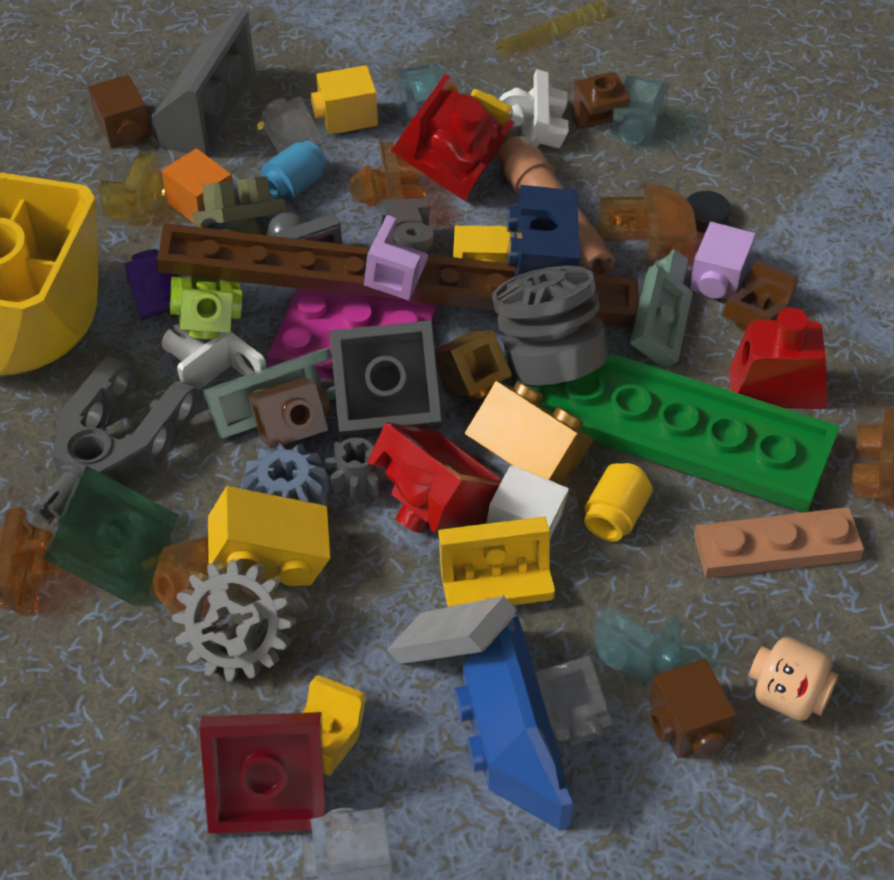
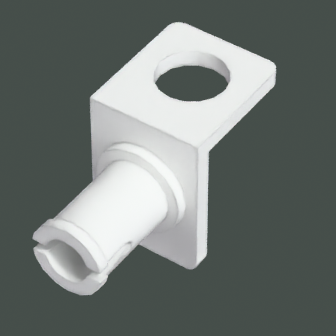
(206, 361)

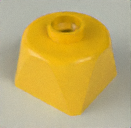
(45, 270)

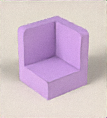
(392, 265)

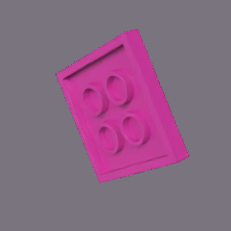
(317, 312)

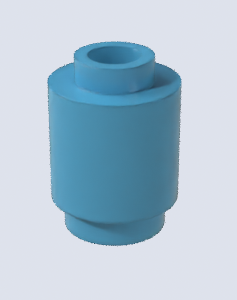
(294, 170)

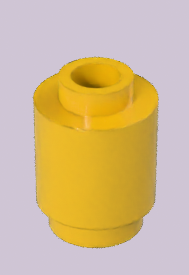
(617, 501)

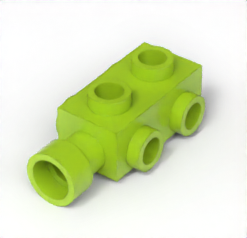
(206, 308)

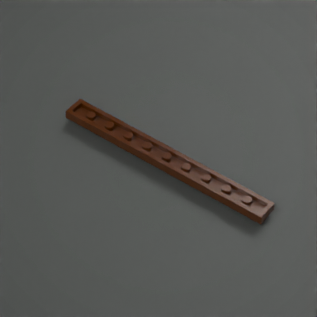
(343, 268)

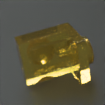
(136, 196)

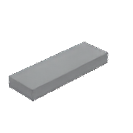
(453, 631)

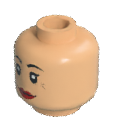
(793, 678)

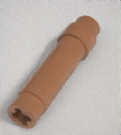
(529, 166)

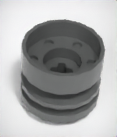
(551, 325)

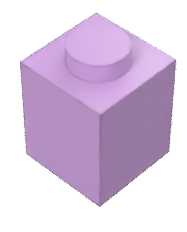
(722, 261)

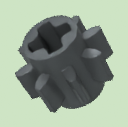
(351, 471)

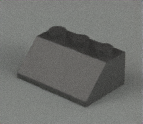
(208, 89)

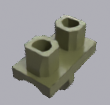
(254, 202)

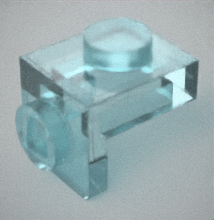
(631, 647)

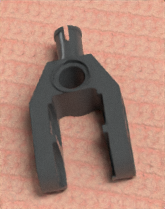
(126, 460)

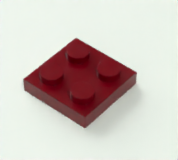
(263, 772)

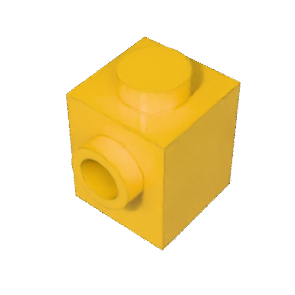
(345, 100)

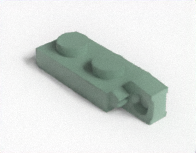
(663, 310)

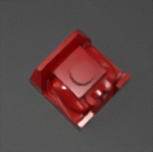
(452, 139)
(434, 478)

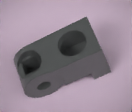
(411, 222)

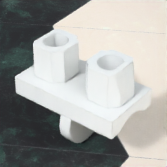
(539, 112)

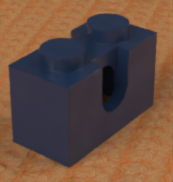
(543, 229)

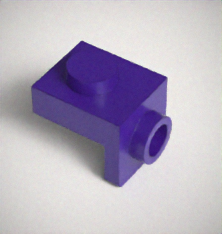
(148, 286)

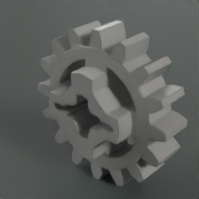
(238, 639)

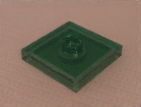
(110, 536)

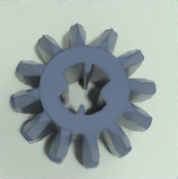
(288, 475)

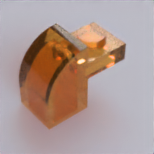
(657, 217)

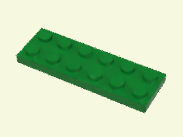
(699, 429)

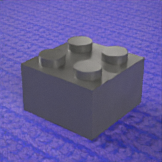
(385, 378)

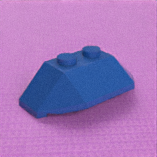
(513, 728)

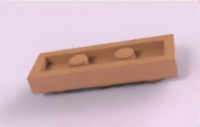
(778, 542)

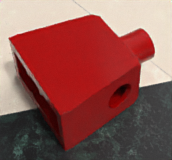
(782, 362)

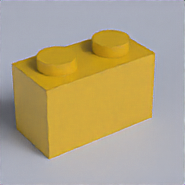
(271, 530)

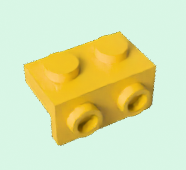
(496, 562)

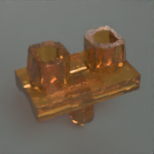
(389, 181)
(876, 479)
(22, 562)

